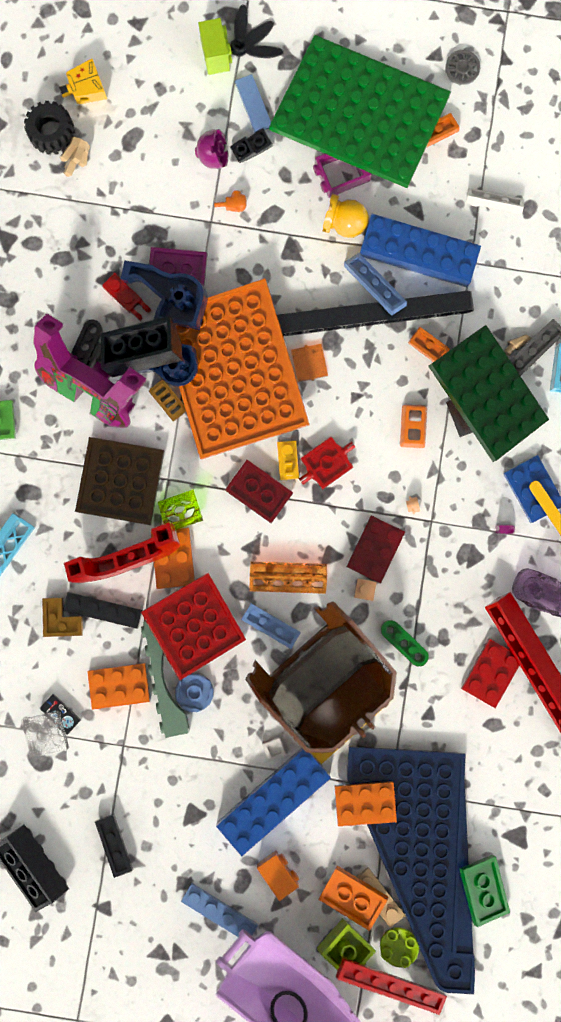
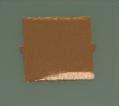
(309, 362)

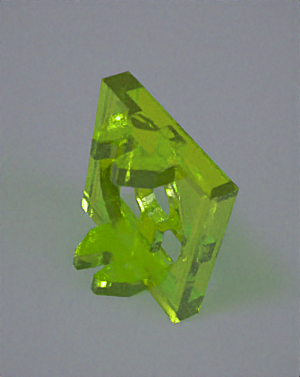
(188, 496)

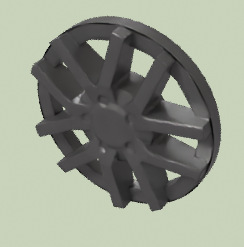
(462, 67)

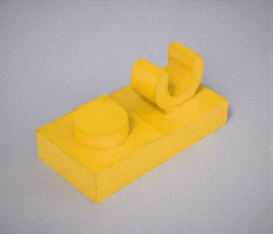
(288, 460)

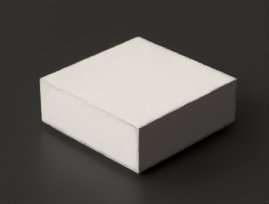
(274, 749)

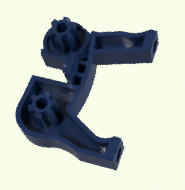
(181, 298)

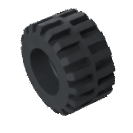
(49, 113)

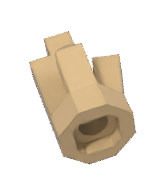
(75, 154)

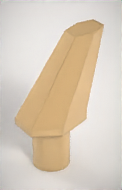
(516, 344)

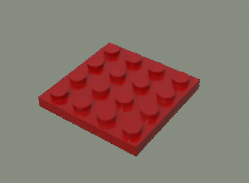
(193, 626)

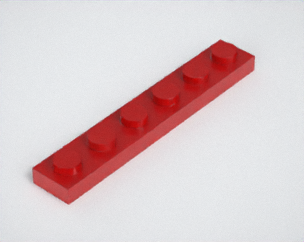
(390, 986)

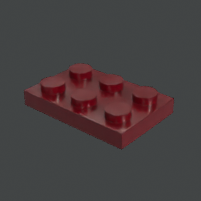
(259, 491)
(375, 549)

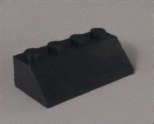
(140, 346)
(31, 869)

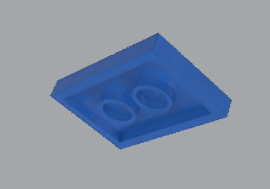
(519, 481)

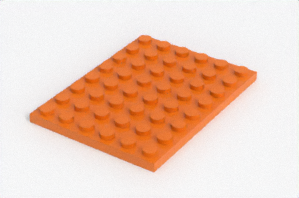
(243, 374)

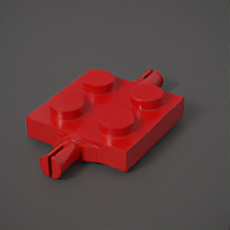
(326, 463)

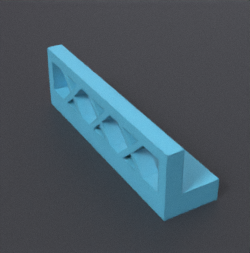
(5, 533)

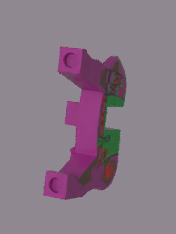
(71, 377)

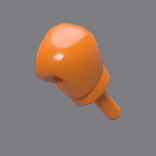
(235, 203)

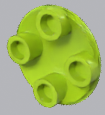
(399, 947)

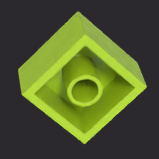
(215, 46)
(346, 943)

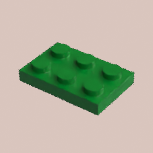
(484, 890)

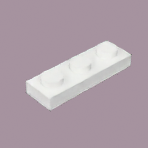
(494, 201)

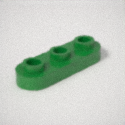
(412, 647)

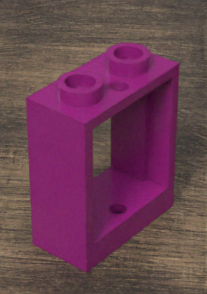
(325, 159)

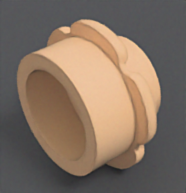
(412, 505)

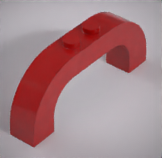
(93, 569)

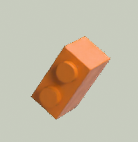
(278, 875)

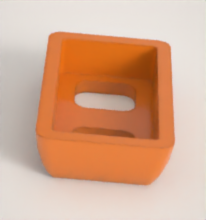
(406, 424)

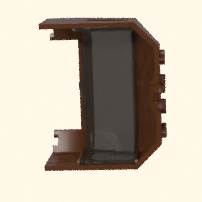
(327, 685)

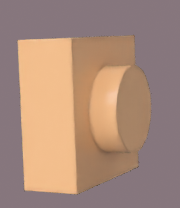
(365, 589)

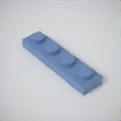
(375, 284)
(218, 911)

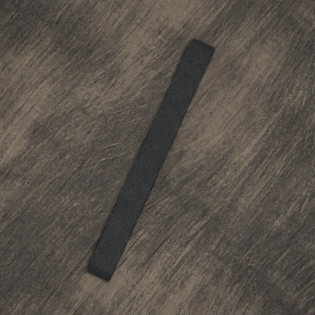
(375, 314)

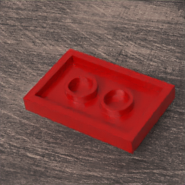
(491, 673)

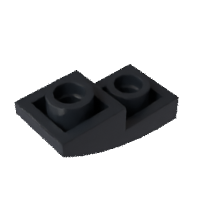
(252, 146)

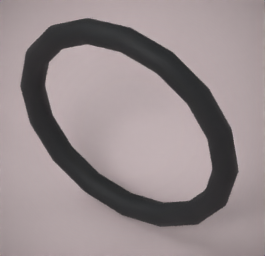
(291, 994)

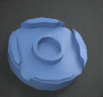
(194, 692)

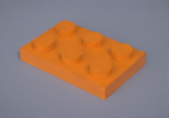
(178, 567)
(118, 686)
(365, 803)
(353, 898)

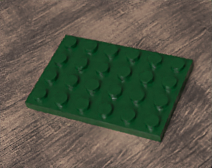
(489, 393)

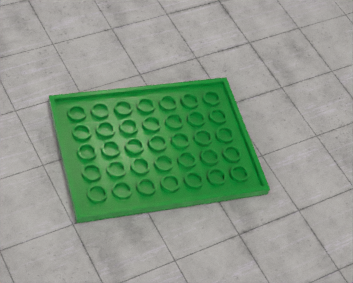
(360, 111)

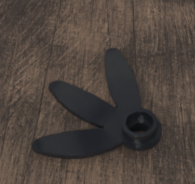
(246, 43)

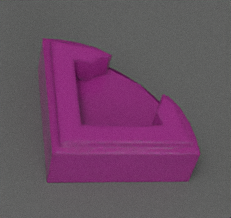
(505, 529)

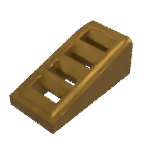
(159, 386)

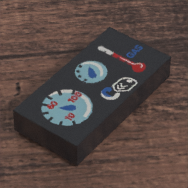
(68, 717)

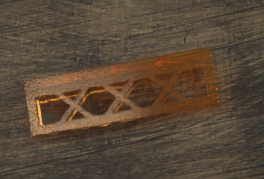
(288, 573)

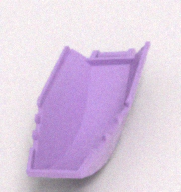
(274, 967)

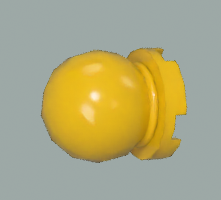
(346, 217)

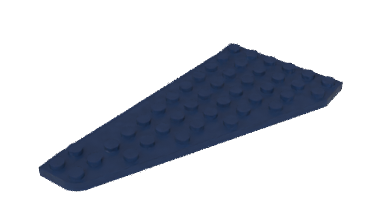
(426, 852)

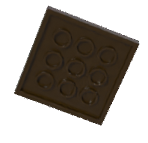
(119, 481)

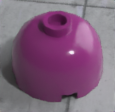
(211, 149)

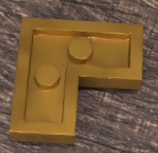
(55, 624)

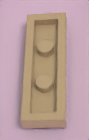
(391, 911)

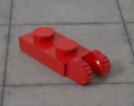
(125, 296)

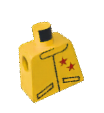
(84, 84)

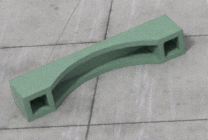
(173, 716)

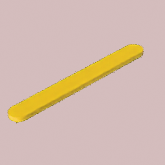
(546, 504)

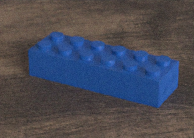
(420, 250)
(272, 801)

